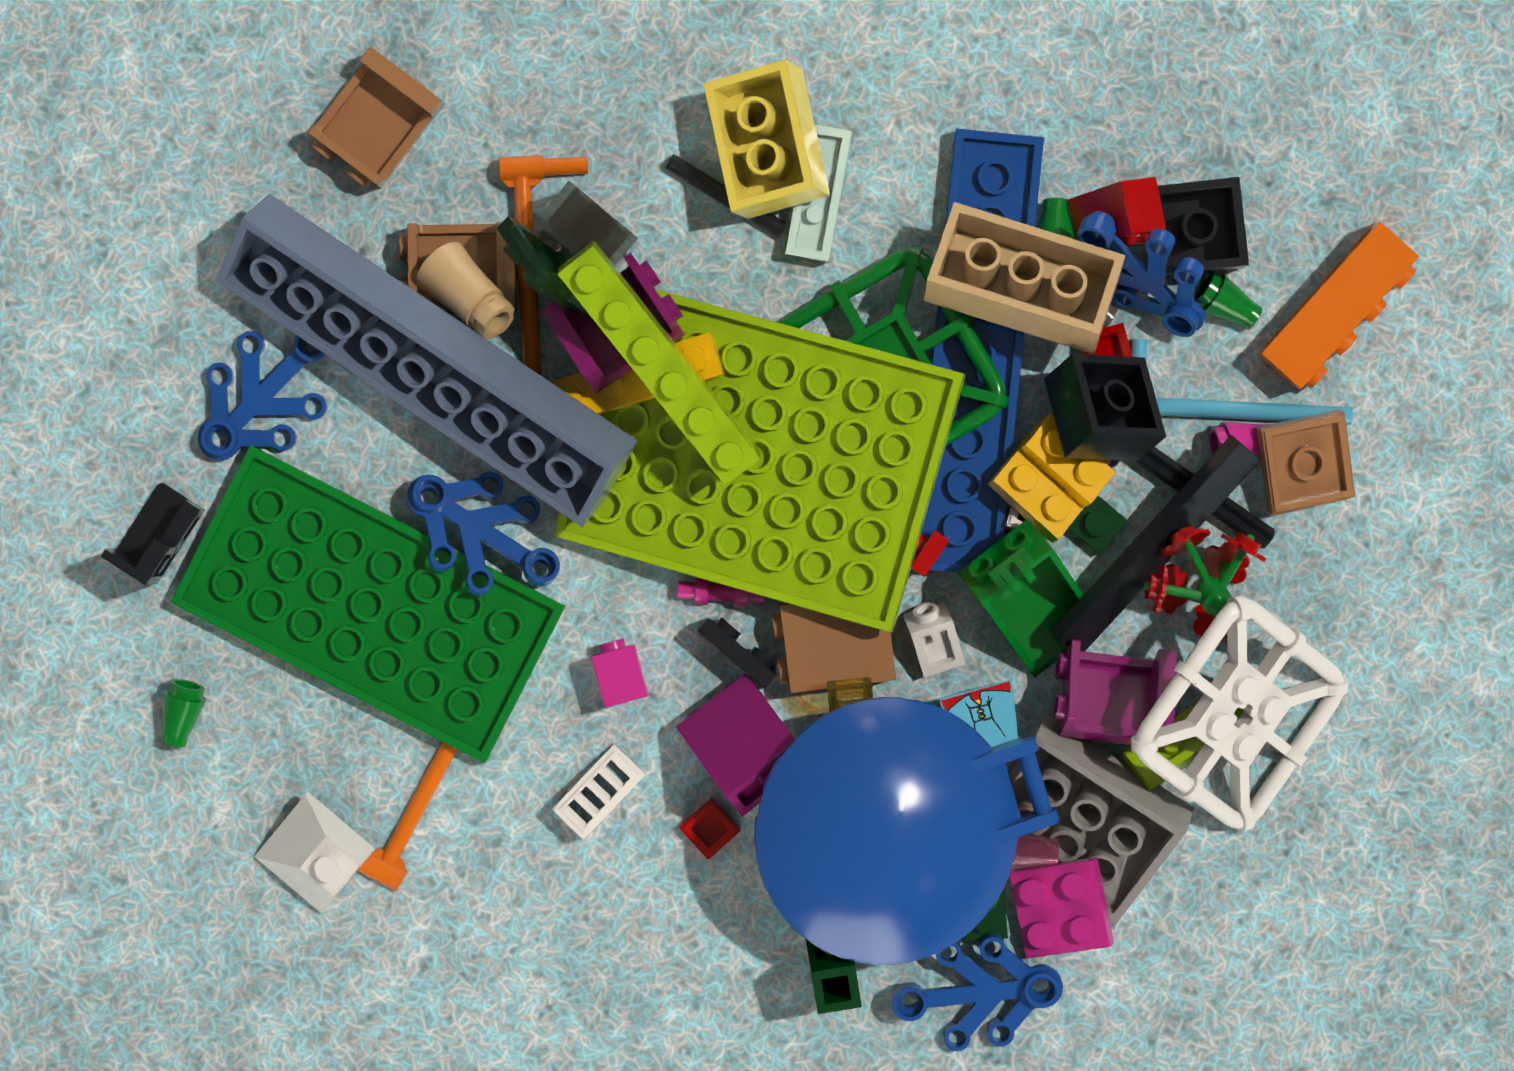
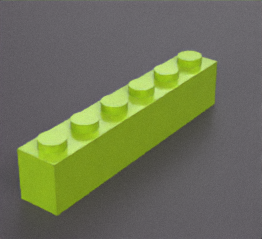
(659, 362)

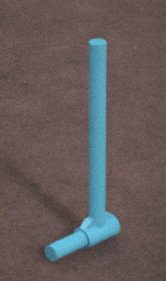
(1233, 409)

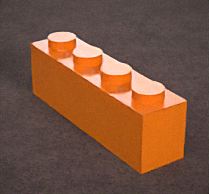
(1338, 306)

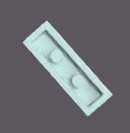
(815, 220)

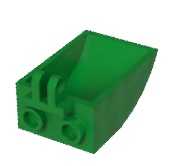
(1024, 594)

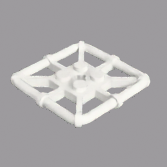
(1263, 705)

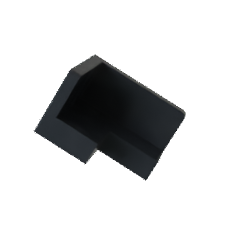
(155, 535)

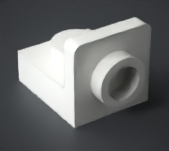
(934, 638)

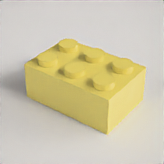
(766, 139)

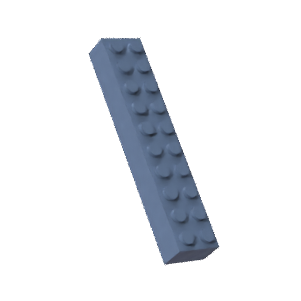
(425, 359)

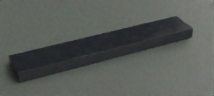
(1130, 570)

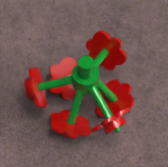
(1223, 563)

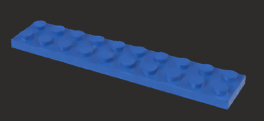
(1001, 178)

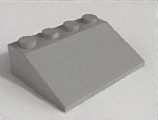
(1103, 812)

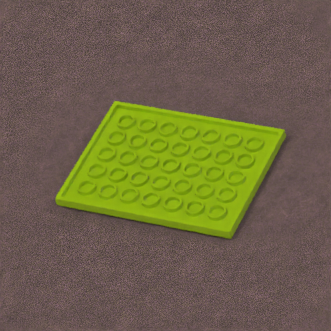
(840, 479)

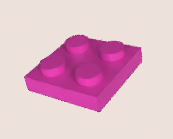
(1061, 908)

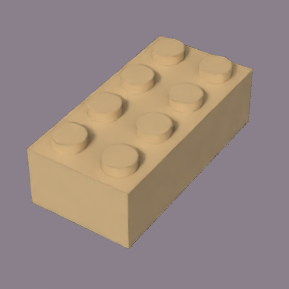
(1023, 278)

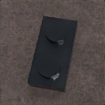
(724, 638)

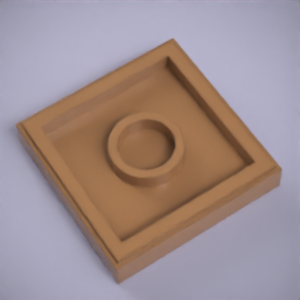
(1305, 462)

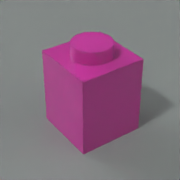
(619, 673)

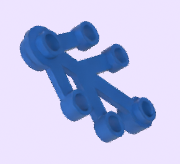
(1180, 311)
(256, 401)
(476, 527)
(984, 993)

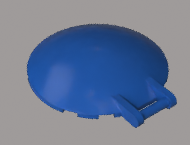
(892, 828)

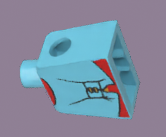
(986, 709)

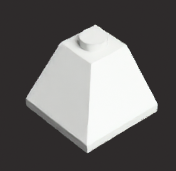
(314, 852)

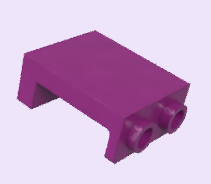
(587, 343)
(1109, 694)
(737, 741)

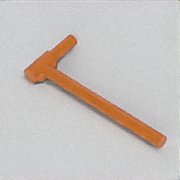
(522, 174)
(385, 864)

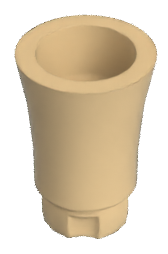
(465, 290)

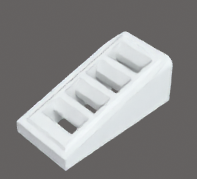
(571, 818)

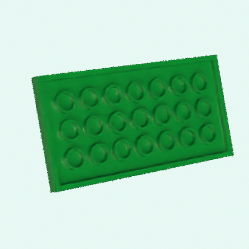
(363, 608)

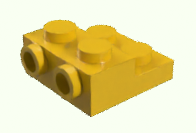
(1046, 484)

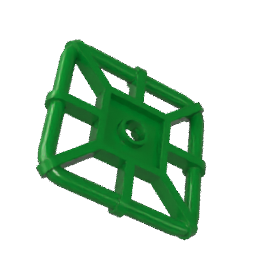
(896, 336)

